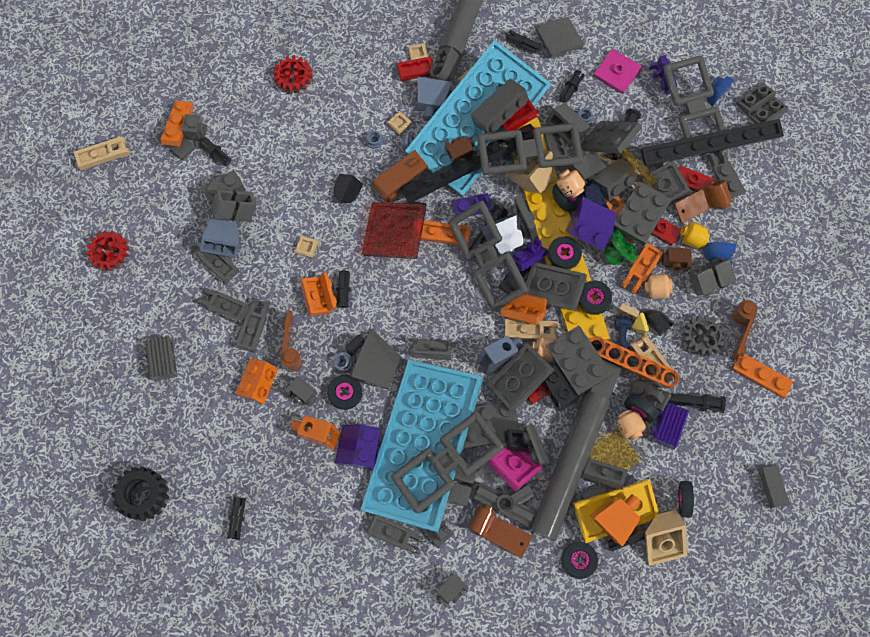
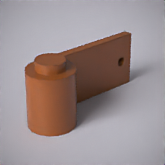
(398, 175)
(710, 196)
(744, 315)
(289, 357)
(498, 531)

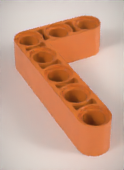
(642, 361)

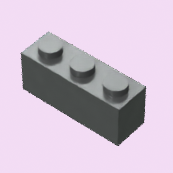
(500, 106)

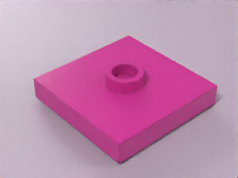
(617, 71)
(514, 467)

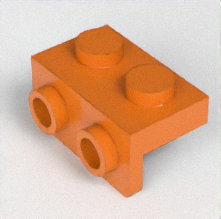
(318, 295)
(525, 308)
(256, 380)

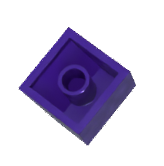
(592, 223)
(358, 446)

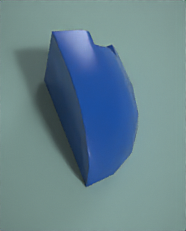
(720, 87)
(718, 249)

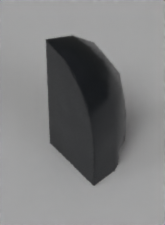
(347, 188)
(658, 321)

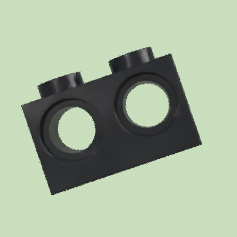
(559, 389)

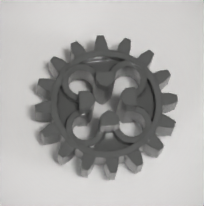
(705, 324)

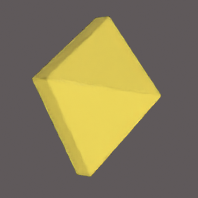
(640, 324)

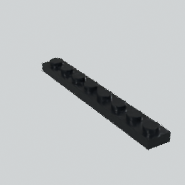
(711, 142)
(462, 167)

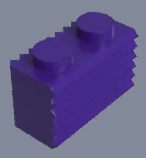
(669, 426)

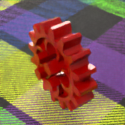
(285, 80)
(118, 244)

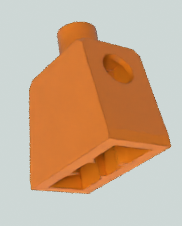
(318, 433)
(617, 518)

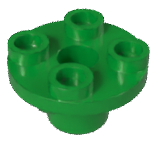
(619, 250)

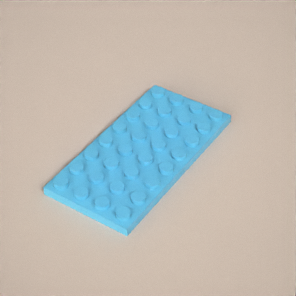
(454, 116)
(425, 409)

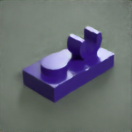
(659, 67)
(463, 204)
(530, 255)

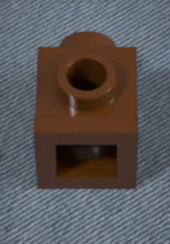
(459, 148)
(677, 258)

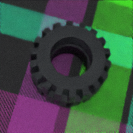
(124, 488)

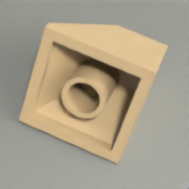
(533, 178)
(666, 538)

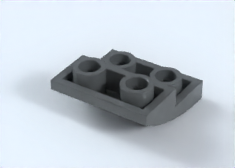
(559, 37)
(762, 104)
(537, 454)

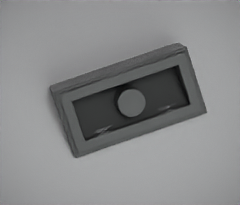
(773, 486)

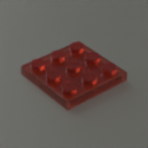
(394, 230)

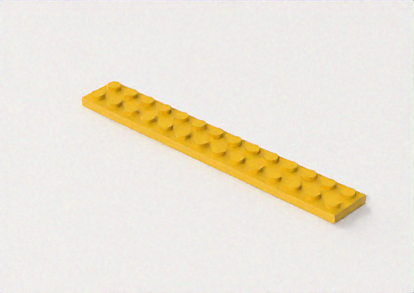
(550, 224)

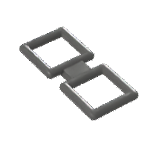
(694, 103)
(530, 149)
(488, 256)
(446, 462)

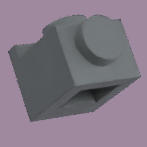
(193, 128)
(302, 392)
(451, 590)

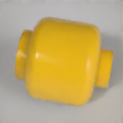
(694, 235)

